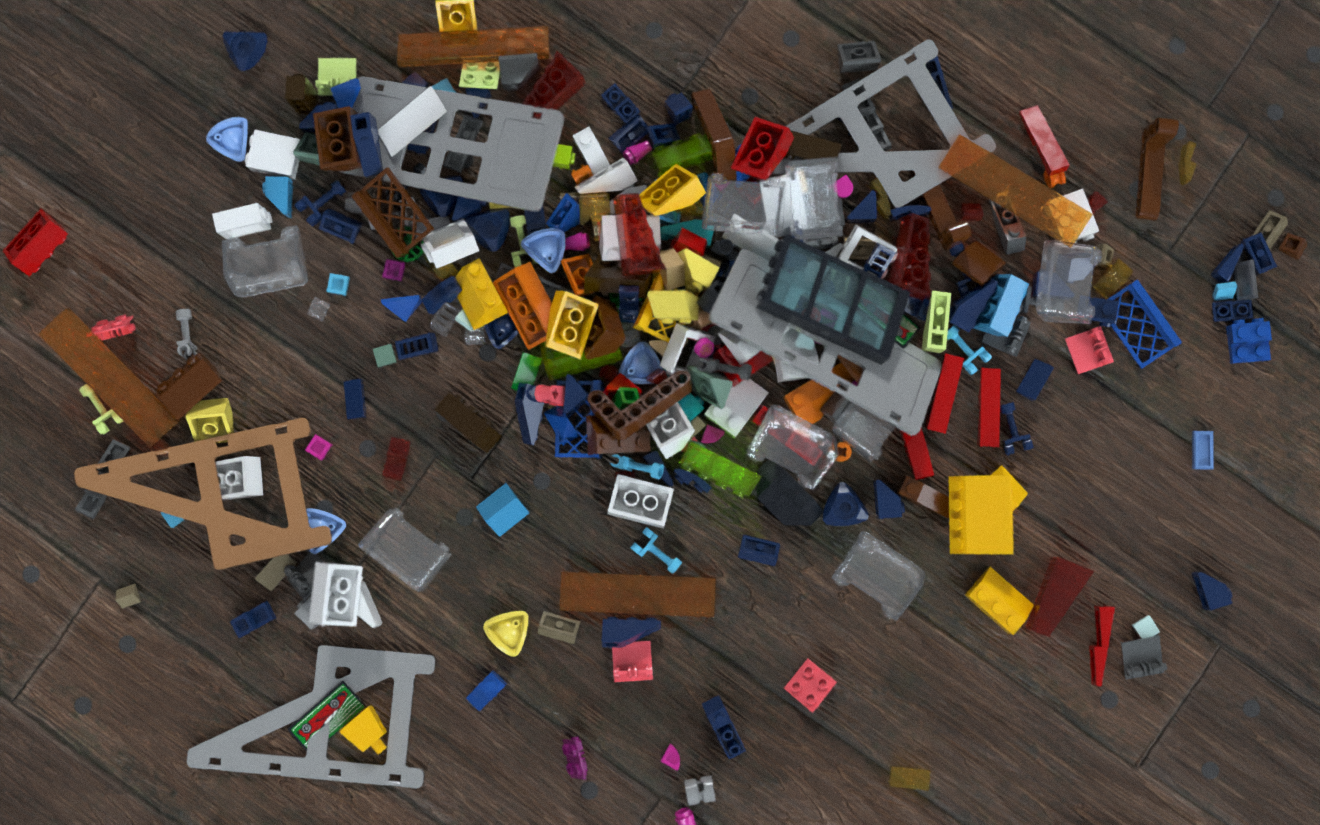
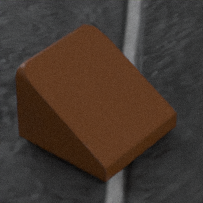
(1293, 246)

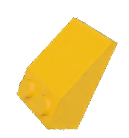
(672, 191)
(570, 323)

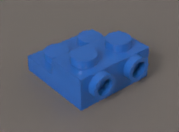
(1249, 341)

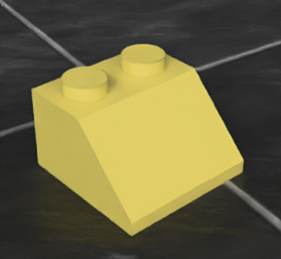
(698, 271)
(674, 306)
(210, 419)

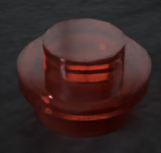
(608, 373)

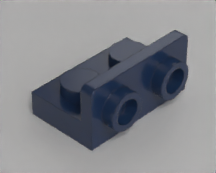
(1104, 311)

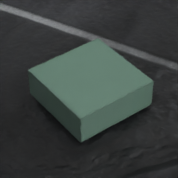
(384, 355)

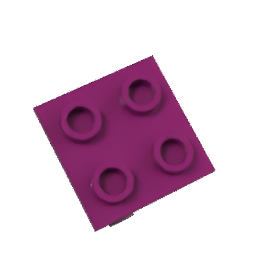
(576, 767)

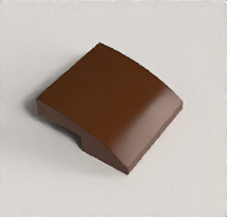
(978, 263)

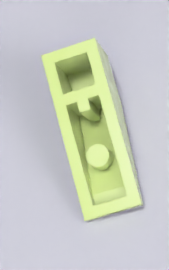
(937, 322)

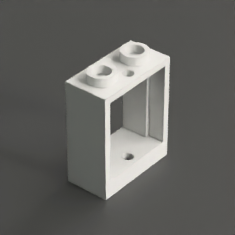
(242, 221)
(852, 241)
(449, 243)
(675, 347)

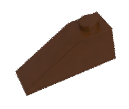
(924, 496)

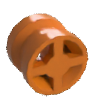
(1055, 179)
(843, 447)

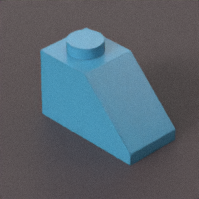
(279, 192)

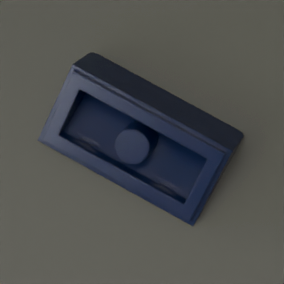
(629, 134)
(340, 225)
(1258, 250)
(1034, 379)
(355, 399)
(759, 550)

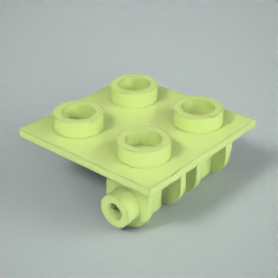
(334, 72)
(480, 75)

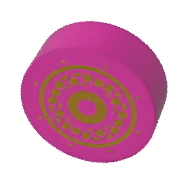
(704, 348)

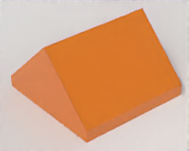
(575, 270)

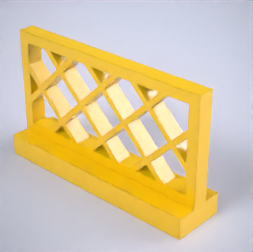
(646, 313)

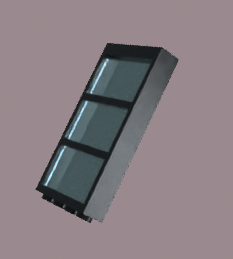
(832, 299)

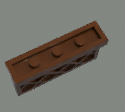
(379, 219)

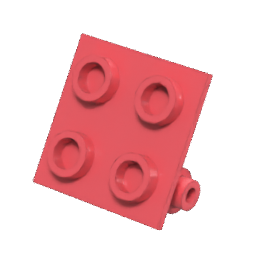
(106, 330)
(1089, 350)
(632, 662)
(810, 685)

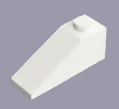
(590, 150)
(613, 178)

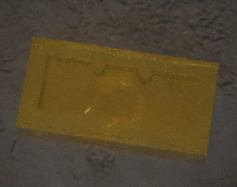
(909, 778)

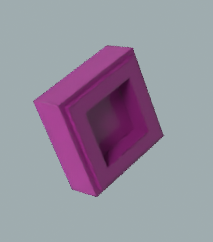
(394, 270)

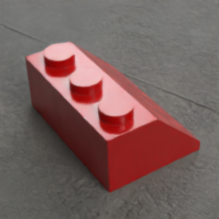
(35, 243)

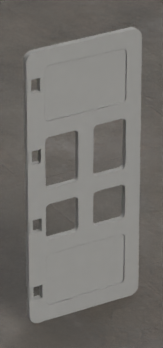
(514, 157)
(896, 387)

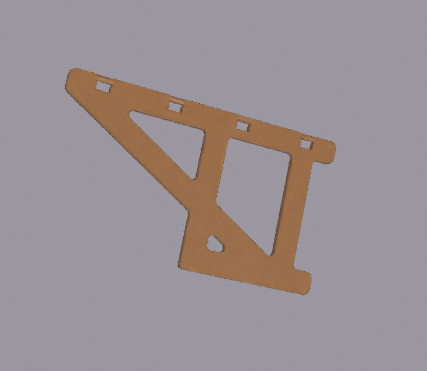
(262, 539)

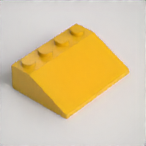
(981, 514)

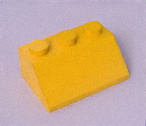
(479, 295)
(1000, 601)

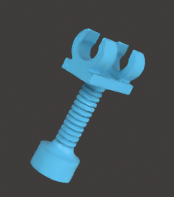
(981, 352)
(628, 464)
(672, 564)

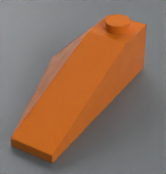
(811, 396)

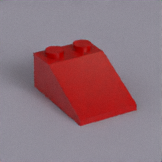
(762, 148)
(757, 362)

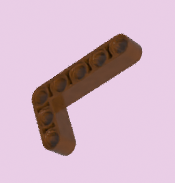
(716, 132)
(1151, 166)
(947, 229)
(656, 396)

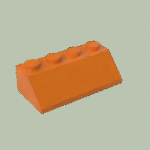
(525, 303)

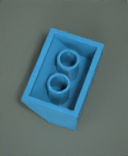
(1002, 305)

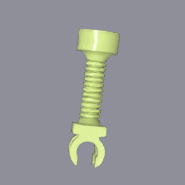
(518, 222)
(99, 423)

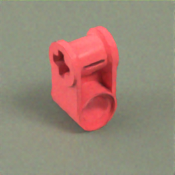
(551, 395)

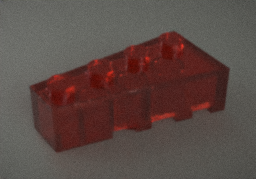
(555, 86)
(635, 237)
(911, 265)
(1057, 593)

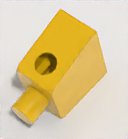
(366, 731)

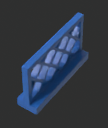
(1154, 315)
(595, 385)

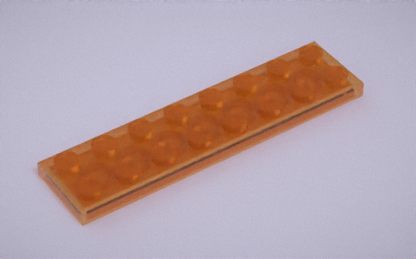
(471, 46)
(1015, 191)
(108, 377)
(637, 594)

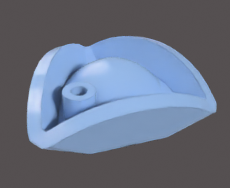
(230, 138)
(546, 247)
(640, 363)
(321, 518)

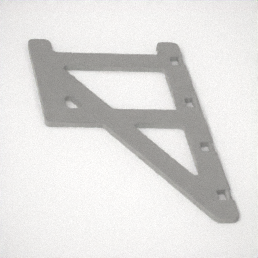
(870, 154)
(366, 669)

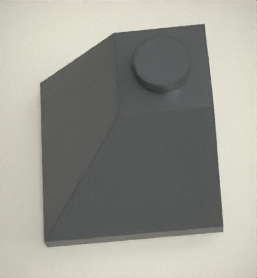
(517, 70)

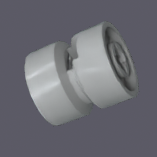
(692, 790)

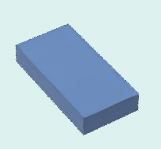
(1202, 450)

